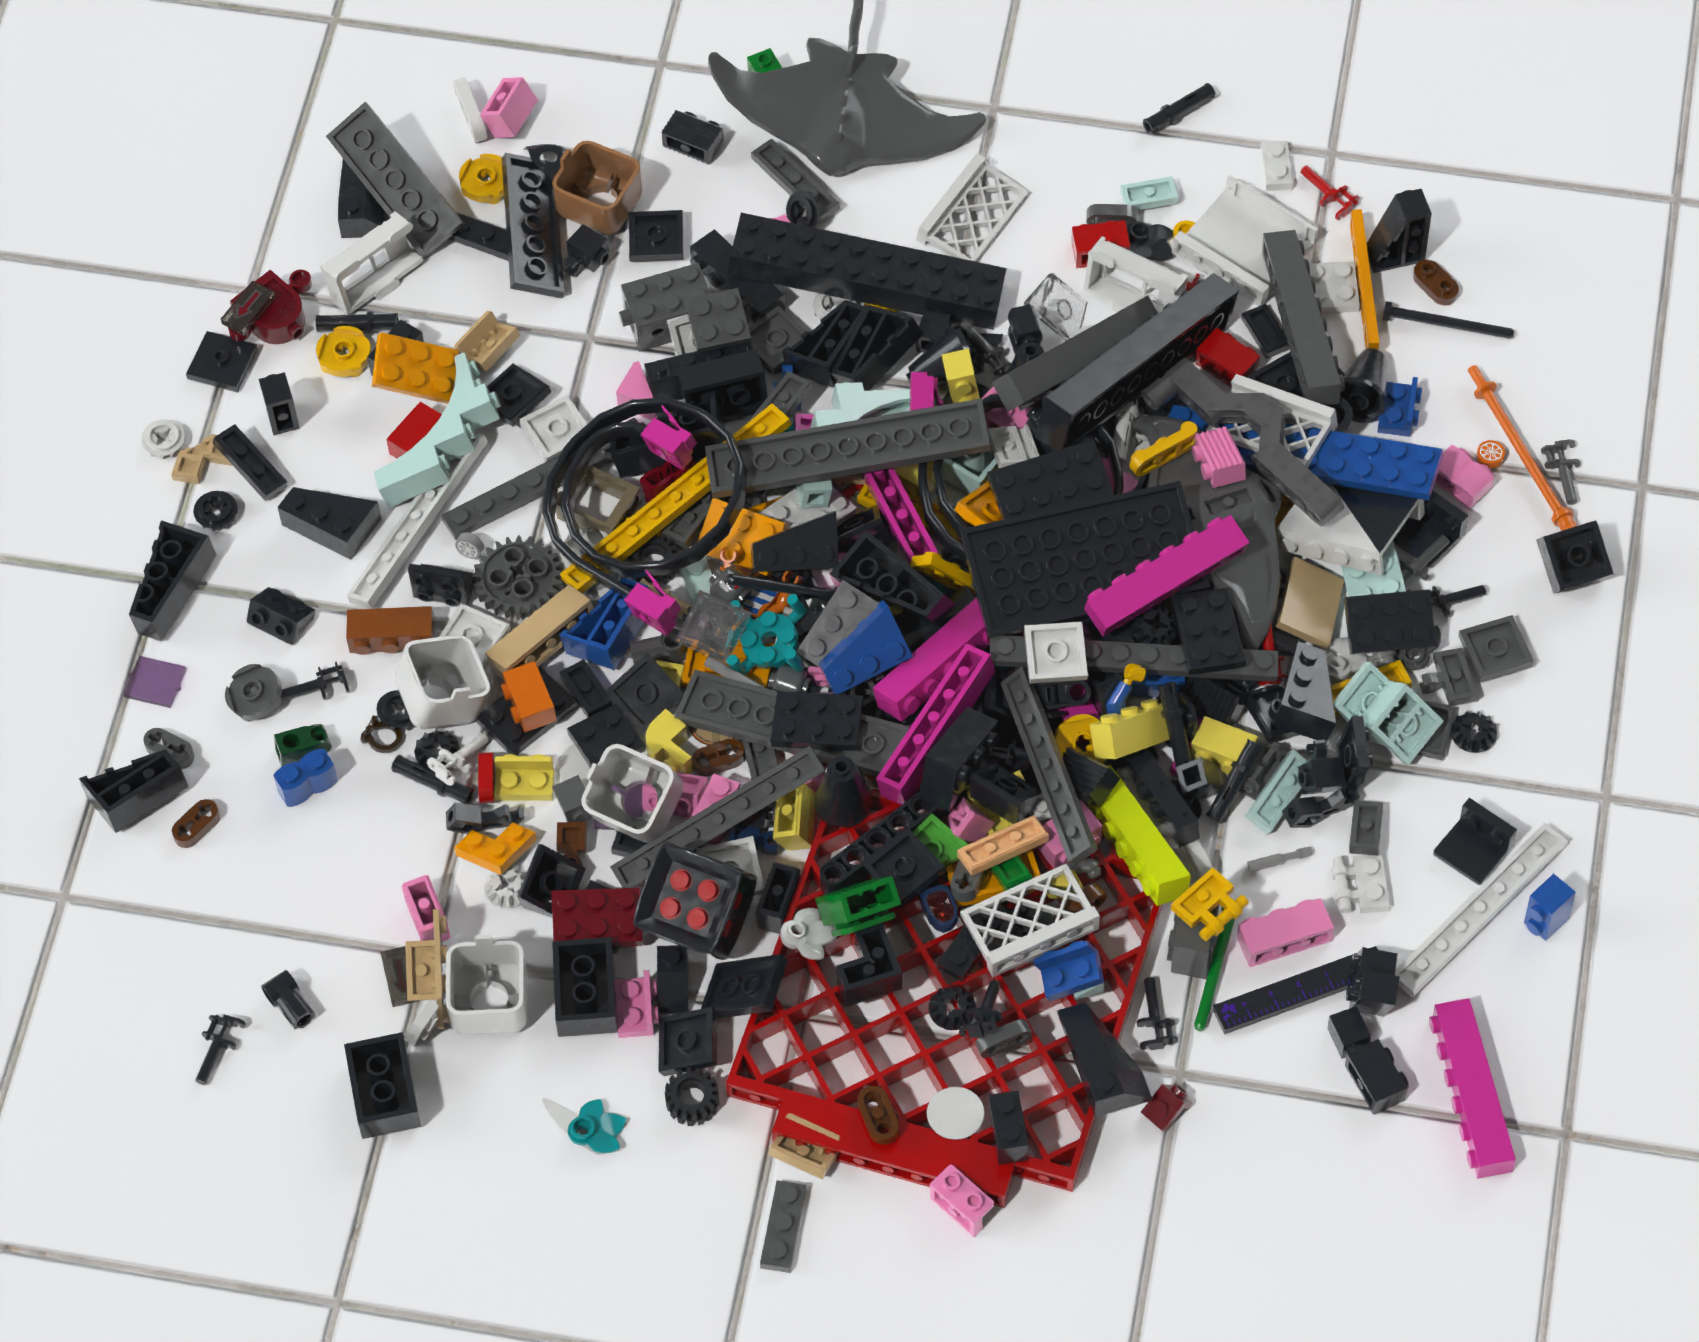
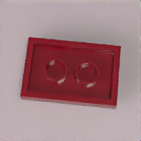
(596, 915)

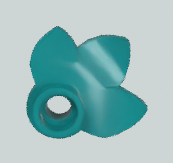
(601, 1128)

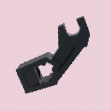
(1307, 811)
(466, 817)

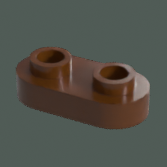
(1433, 281)
(878, 1117)

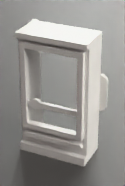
(382, 277)
(1120, 294)

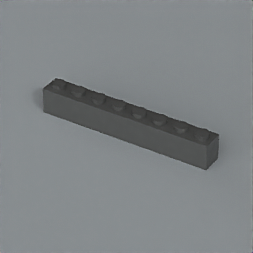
(1302, 318)
(1067, 358)

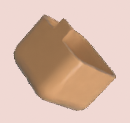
(595, 170)

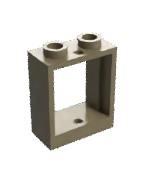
(627, 506)

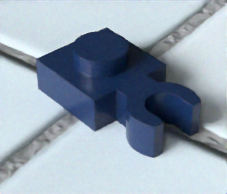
(761, 840)

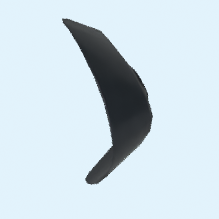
(549, 169)

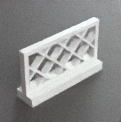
(951, 203)
(1294, 407)
(1046, 937)

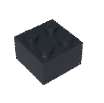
(1574, 556)

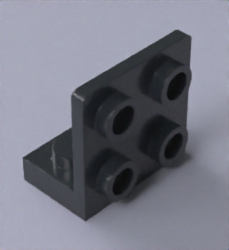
(1439, 519)
(441, 584)
(1476, 842)

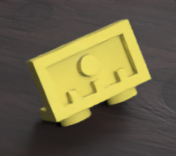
(524, 778)

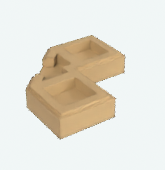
(192, 461)

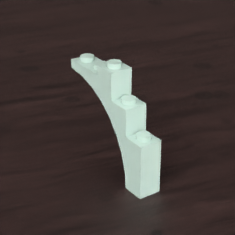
(849, 404)
(451, 437)

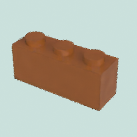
(387, 628)

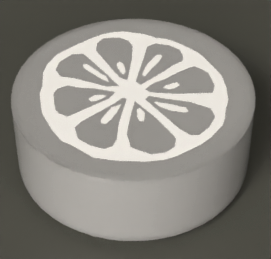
(469, 545)

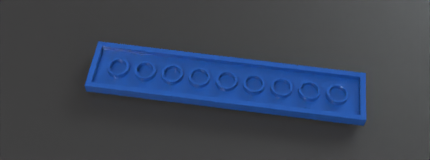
(1354, 459)

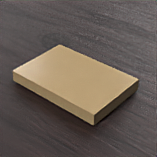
(1310, 603)

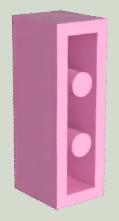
(1285, 932)

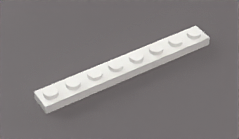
(408, 532)
(1479, 909)

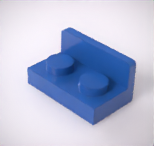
(1399, 410)
(1069, 969)

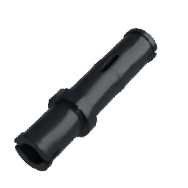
(1169, 113)
(364, 322)
(1175, 725)
(427, 778)
(1234, 780)

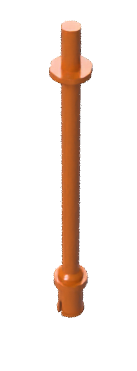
(1485, 390)

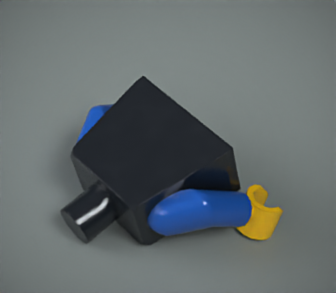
(1111, 690)

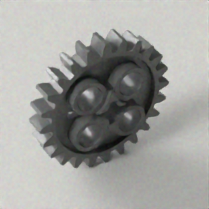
(497, 567)

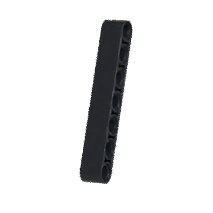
(881, 833)

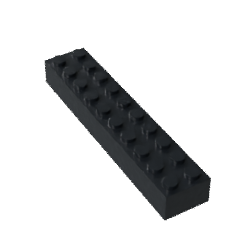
(865, 270)
(1134, 363)

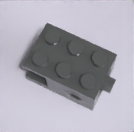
(657, 299)

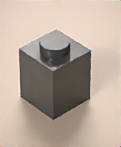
(569, 799)

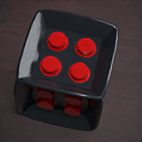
(695, 901)

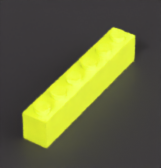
(1141, 845)

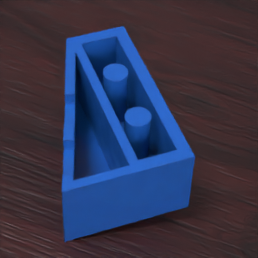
(603, 632)
(866, 651)

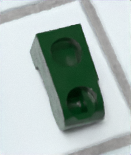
(297, 742)

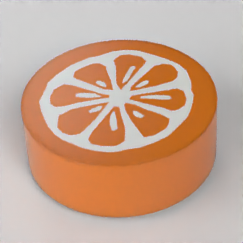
(1490, 454)

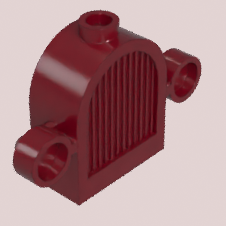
(285, 315)

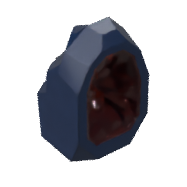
(939, 908)

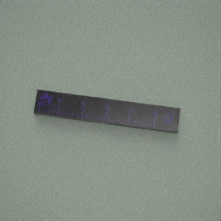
(1284, 995)

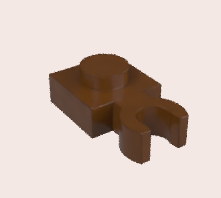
(572, 839)

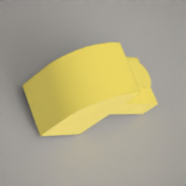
(664, 742)

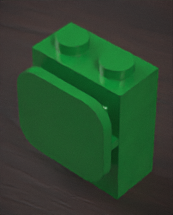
(858, 905)

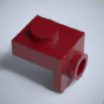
(1166, 1105)

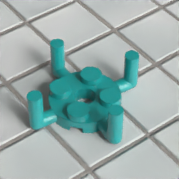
(763, 627)

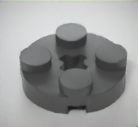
(263, 702)

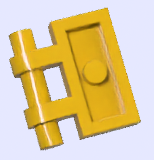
(1203, 897)

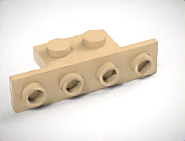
(425, 969)

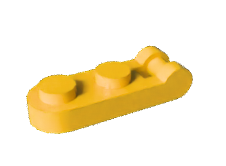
(1164, 450)

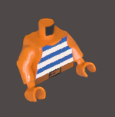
(761, 600)

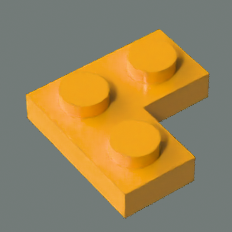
(496, 853)

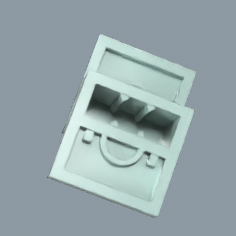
(1389, 711)

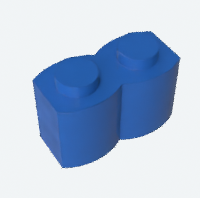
(307, 777)

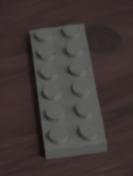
(394, 178)

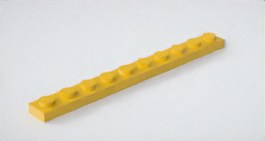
(669, 503)

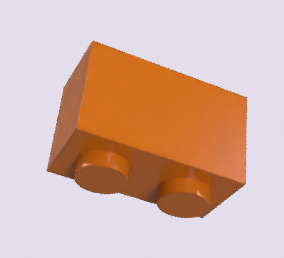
(528, 696)

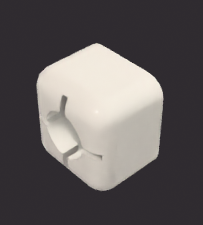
(434, 662)
(624, 770)
(467, 975)

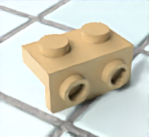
(487, 341)
(806, 1158)

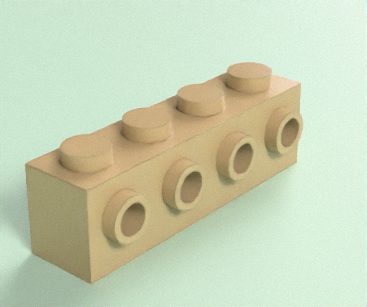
(535, 636)

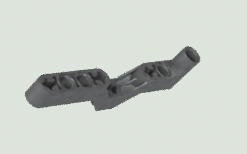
(1264, 418)

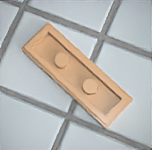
(1002, 845)

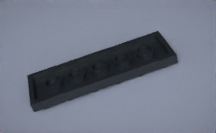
(531, 228)

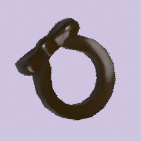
(375, 725)

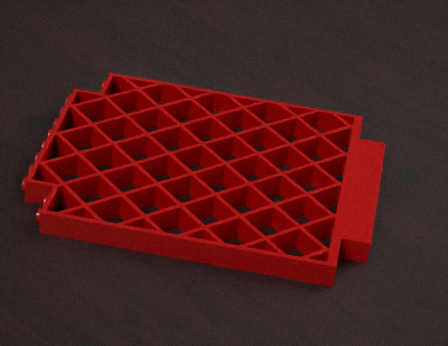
(918, 1151)

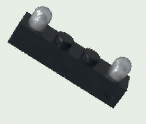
(1162, 796)

